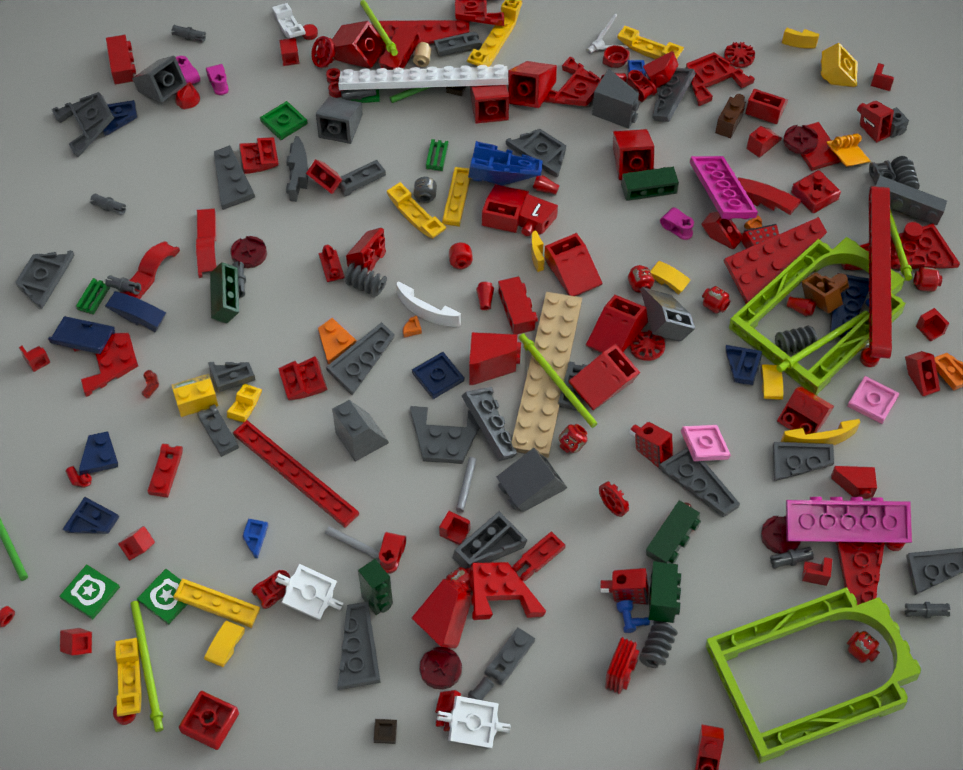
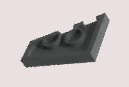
(799, 458)
(934, 567)

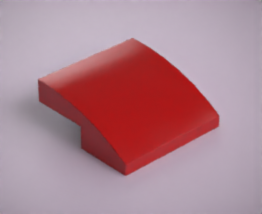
(259, 155)
(302, 379)

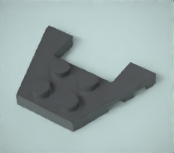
(92, 116)
(440, 442)

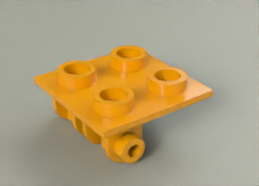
(848, 150)

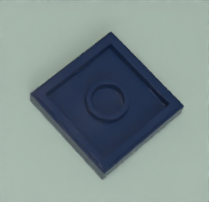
(438, 375)

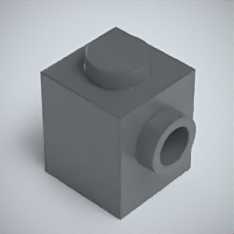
(899, 123)

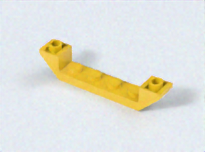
(497, 36)

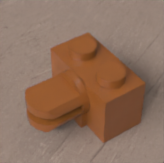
(825, 290)

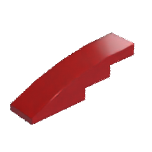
(769, 196)

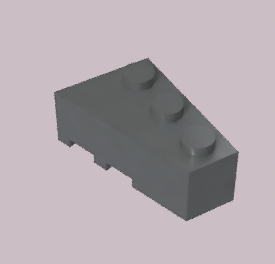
(490, 542)

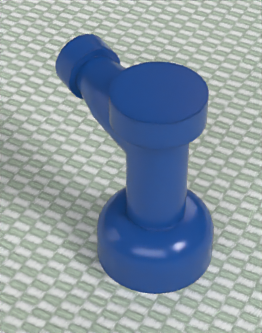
(630, 623)

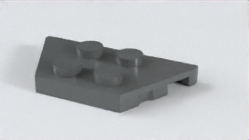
(542, 147)
(43, 275)

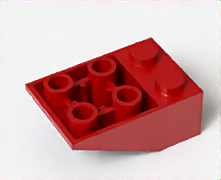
(503, 208)
(572, 265)
(617, 324)
(604, 377)

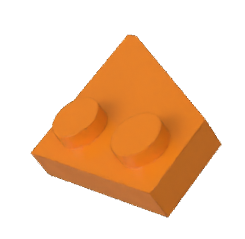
(334, 339)
(950, 370)

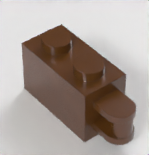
(731, 116)

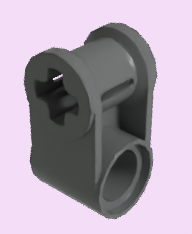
(883, 169)

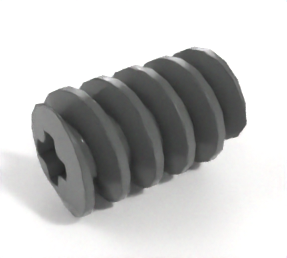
(905, 171)
(364, 281)
(795, 338)
(658, 644)

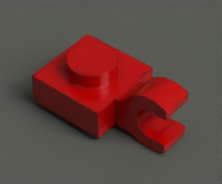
(445, 704)

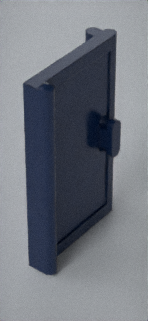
(81, 336)

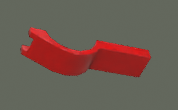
(206, 241)
(149, 266)

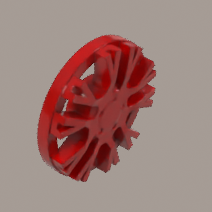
(325, 47)
(739, 54)
(647, 346)
(613, 499)

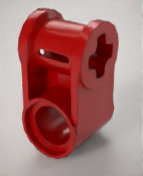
(644, 85)
(391, 551)
(271, 589)

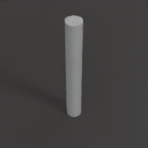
(466, 484)
(352, 542)

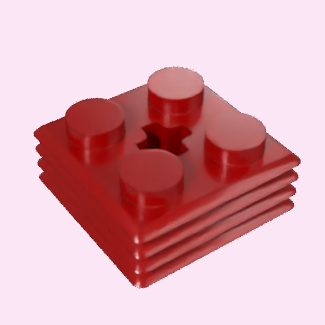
(816, 191)
(621, 666)
(204, 708)

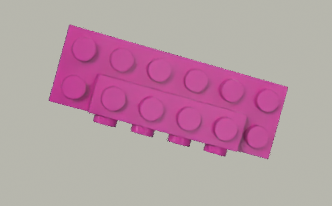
(723, 187)
(848, 520)

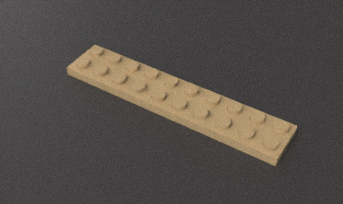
(541, 395)

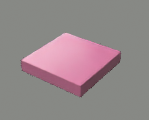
(873, 399)
(705, 443)

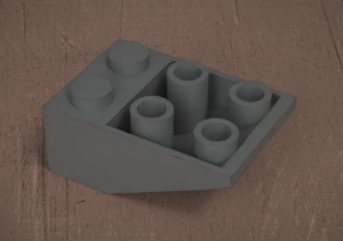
(667, 315)

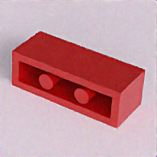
(406, 40)
(121, 59)
(517, 305)

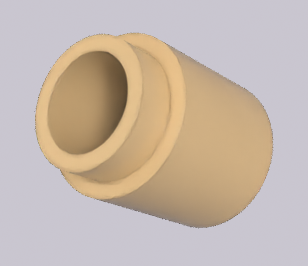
(422, 54)

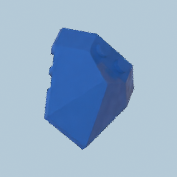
(501, 166)

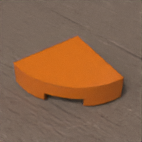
(753, 223)
(412, 327)

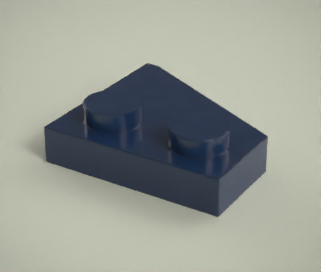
(123, 113)
(743, 363)
(98, 454)
(91, 518)

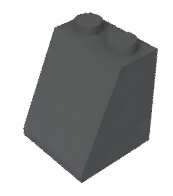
(160, 79)
(615, 101)
(338, 119)
(357, 430)
(530, 481)

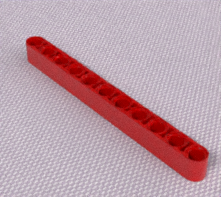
(880, 273)

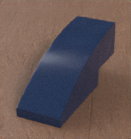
(136, 310)

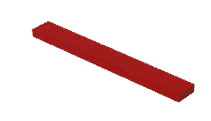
(296, 474)

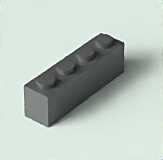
(913, 201)

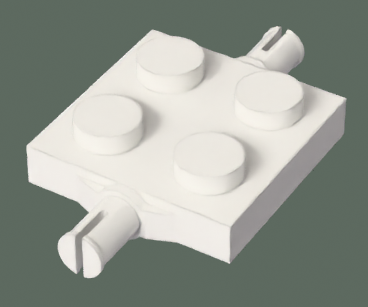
(309, 592)
(473, 722)

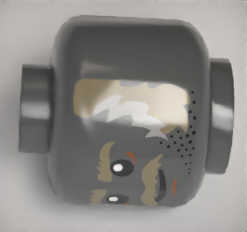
(425, 189)

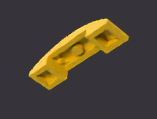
(646, 47)
(414, 212)
(845, 430)
(128, 677)

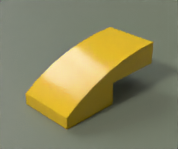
(794, 38)
(537, 252)
(669, 275)
(772, 382)
(245, 402)
(223, 643)

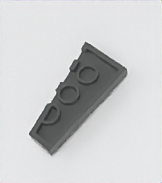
(672, 93)
(231, 179)
(360, 358)
(700, 481)

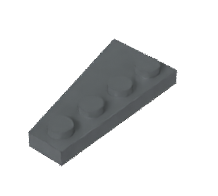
(486, 415)
(359, 656)

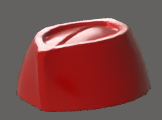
(615, 56)
(187, 97)

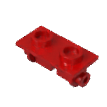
(331, 264)

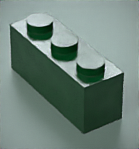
(649, 183)
(224, 292)
(674, 533)
(375, 587)
(664, 592)

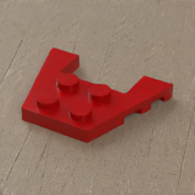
(477, 12)
(712, 70)
(578, 89)
(114, 362)
(500, 582)

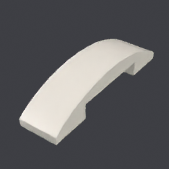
(287, 21)
(443, 317)

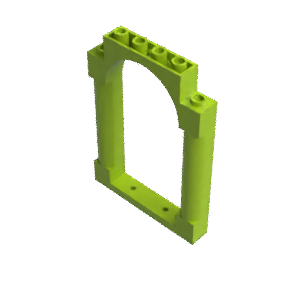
(812, 259)
(832, 607)

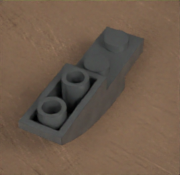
(298, 167)

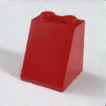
(358, 44)
(530, 83)
(490, 103)
(633, 151)
(492, 356)
(445, 612)

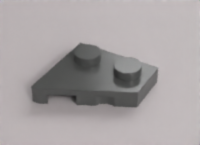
(231, 374)

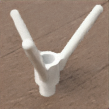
(599, 44)

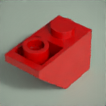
(709, 748)

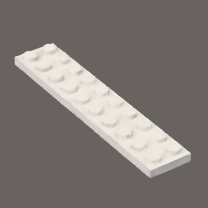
(423, 78)

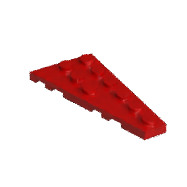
(429, 29)
(927, 251)
(763, 262)
(861, 568)

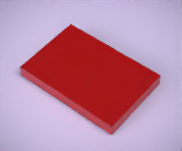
(822, 155)

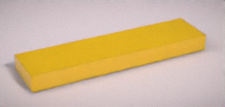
(456, 197)
(216, 603)

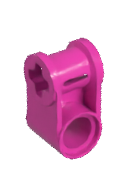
(189, 72)
(218, 78)
(676, 221)

